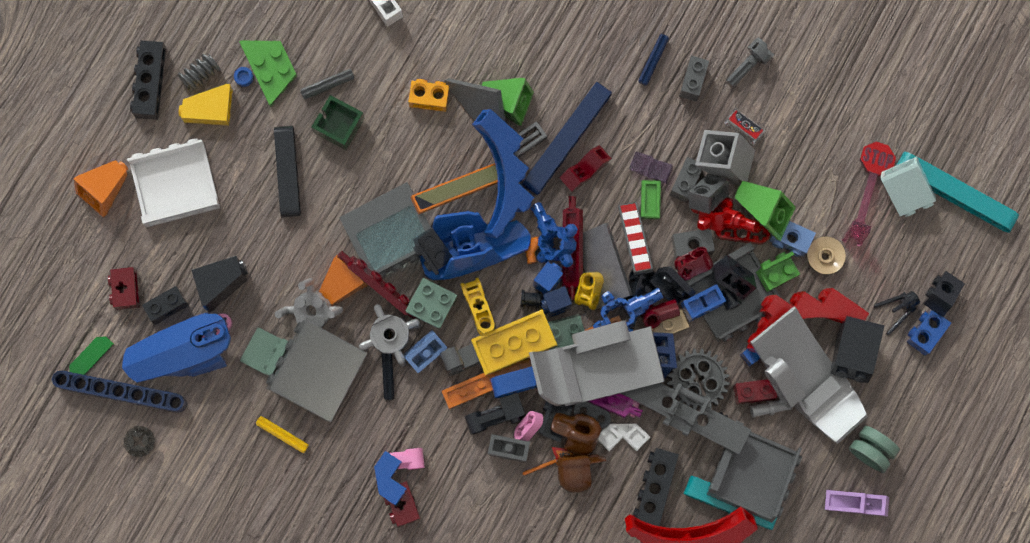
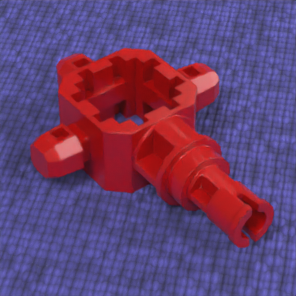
(725, 216)

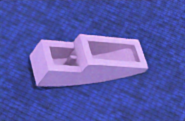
(857, 503)

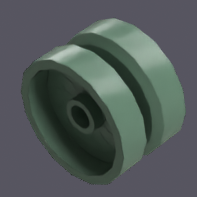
(874, 449)

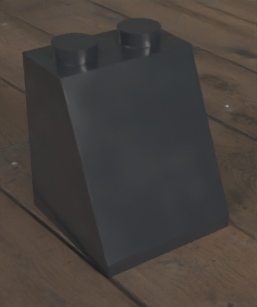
(219, 280)
(856, 349)

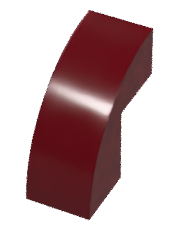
(585, 168)

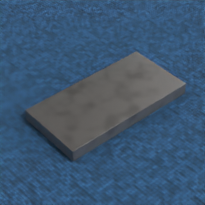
(603, 257)

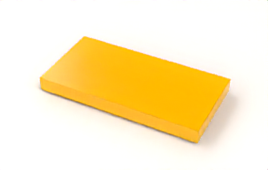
(514, 342)

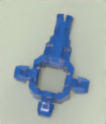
(549, 232)
(634, 307)

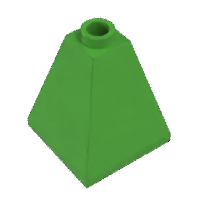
(515, 97)

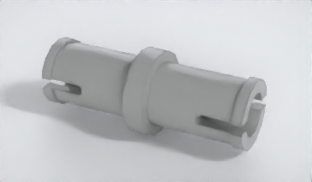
(769, 407)

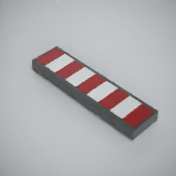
(635, 238)

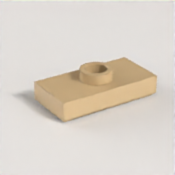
(673, 325)

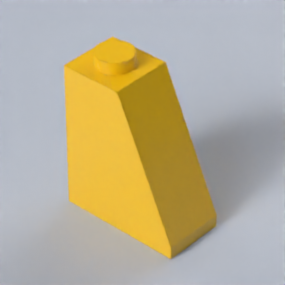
(208, 107)

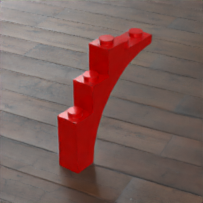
(830, 305)
(729, 529)

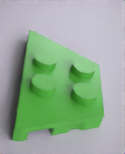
(270, 66)

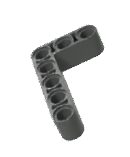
(459, 360)

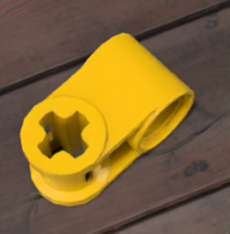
(587, 293)

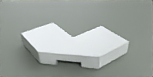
(631, 433)

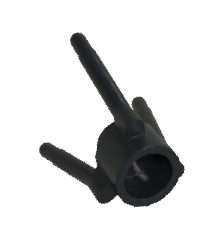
(907, 301)

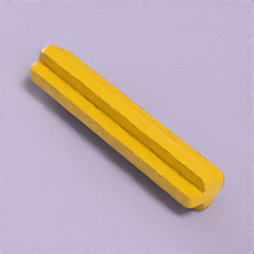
(282, 434)

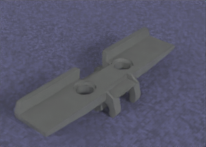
(684, 418)

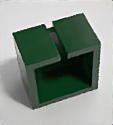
(340, 122)

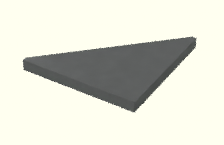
(477, 98)

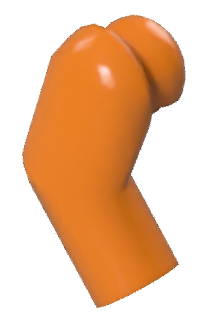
(530, 253)

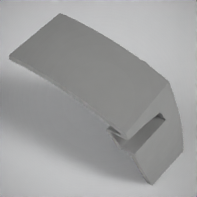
(597, 365)
(803, 377)

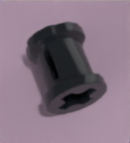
(530, 299)
(731, 300)

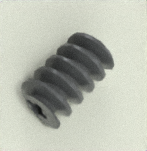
(198, 72)

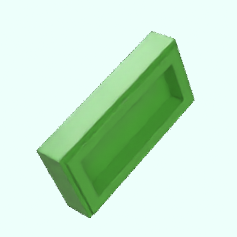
(650, 199)

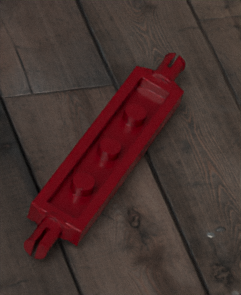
(572, 274)
(375, 281)

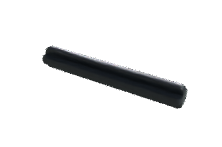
(387, 370)

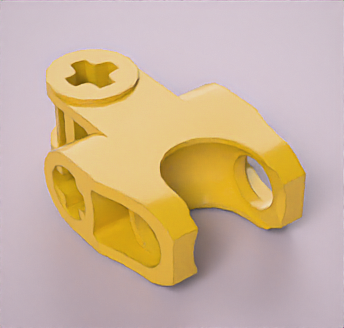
(476, 297)

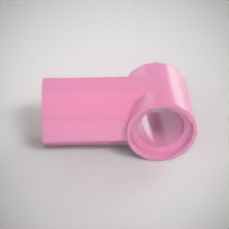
(410, 458)

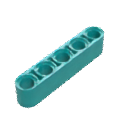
(697, 489)

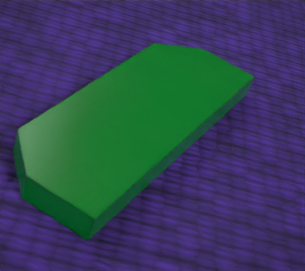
(90, 355)

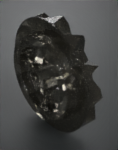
(148, 440)

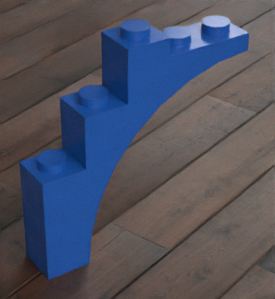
(510, 170)

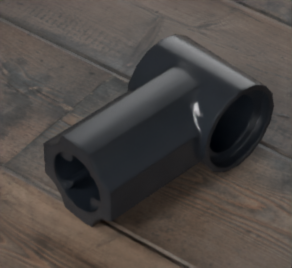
(480, 421)

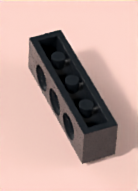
(149, 108)
(668, 461)

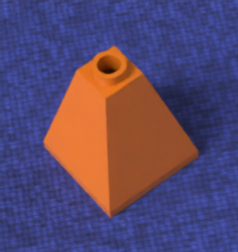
(101, 185)
(340, 282)

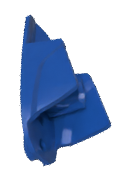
(471, 247)
(178, 351)

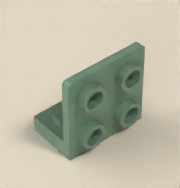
(431, 303)
(565, 328)
(264, 351)

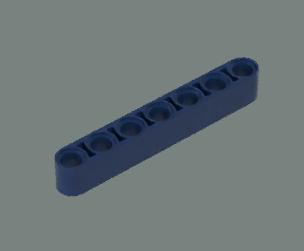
(567, 138)
(110, 390)

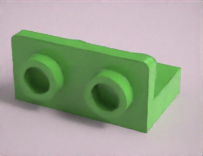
(778, 271)

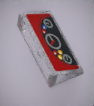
(745, 126)

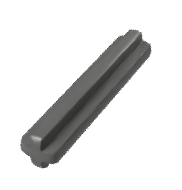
(327, 84)

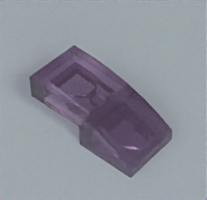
(650, 167)

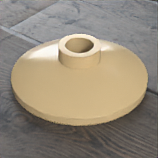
(828, 246)

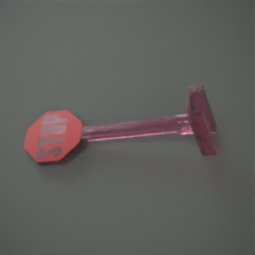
(875, 159)

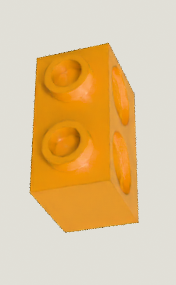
(428, 101)

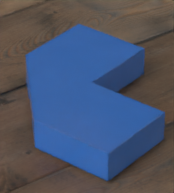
(384, 472)

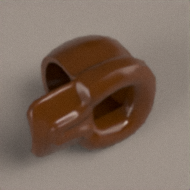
(581, 432)
(575, 471)

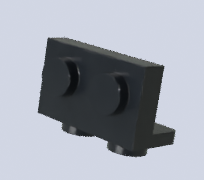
(551, 410)

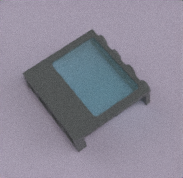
(386, 229)

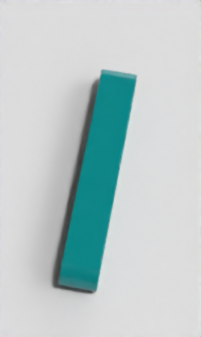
(966, 196)

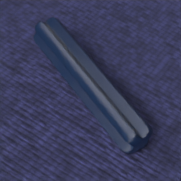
(653, 59)

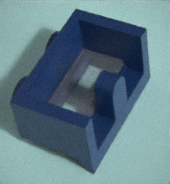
(666, 351)

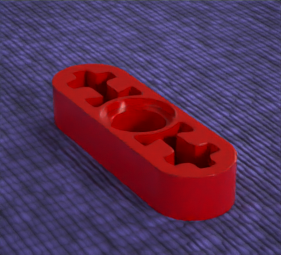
(755, 239)

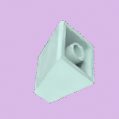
(908, 187)

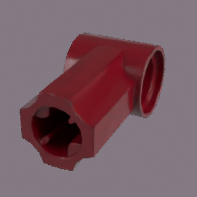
(660, 313)

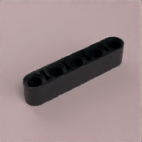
(287, 171)

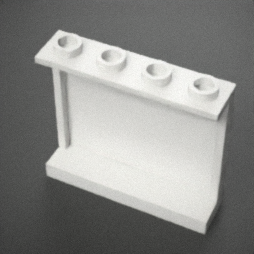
(173, 182)

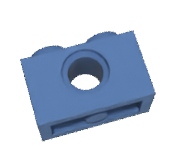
(803, 239)
(425, 351)

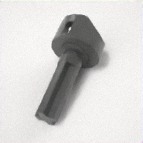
(758, 54)

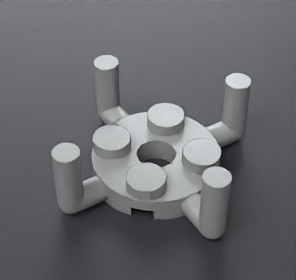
(301, 306)
(393, 345)

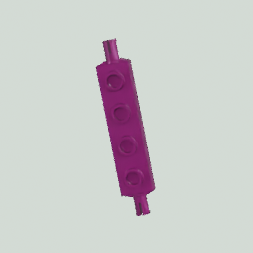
(617, 404)

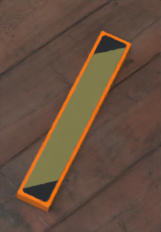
(455, 189)

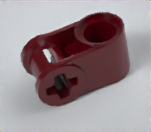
(694, 263)

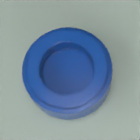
(243, 76)

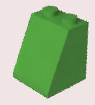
(766, 206)

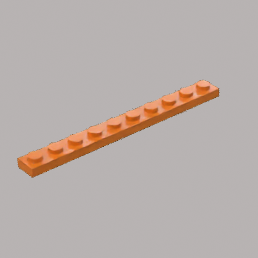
(481, 384)

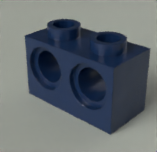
(556, 302)

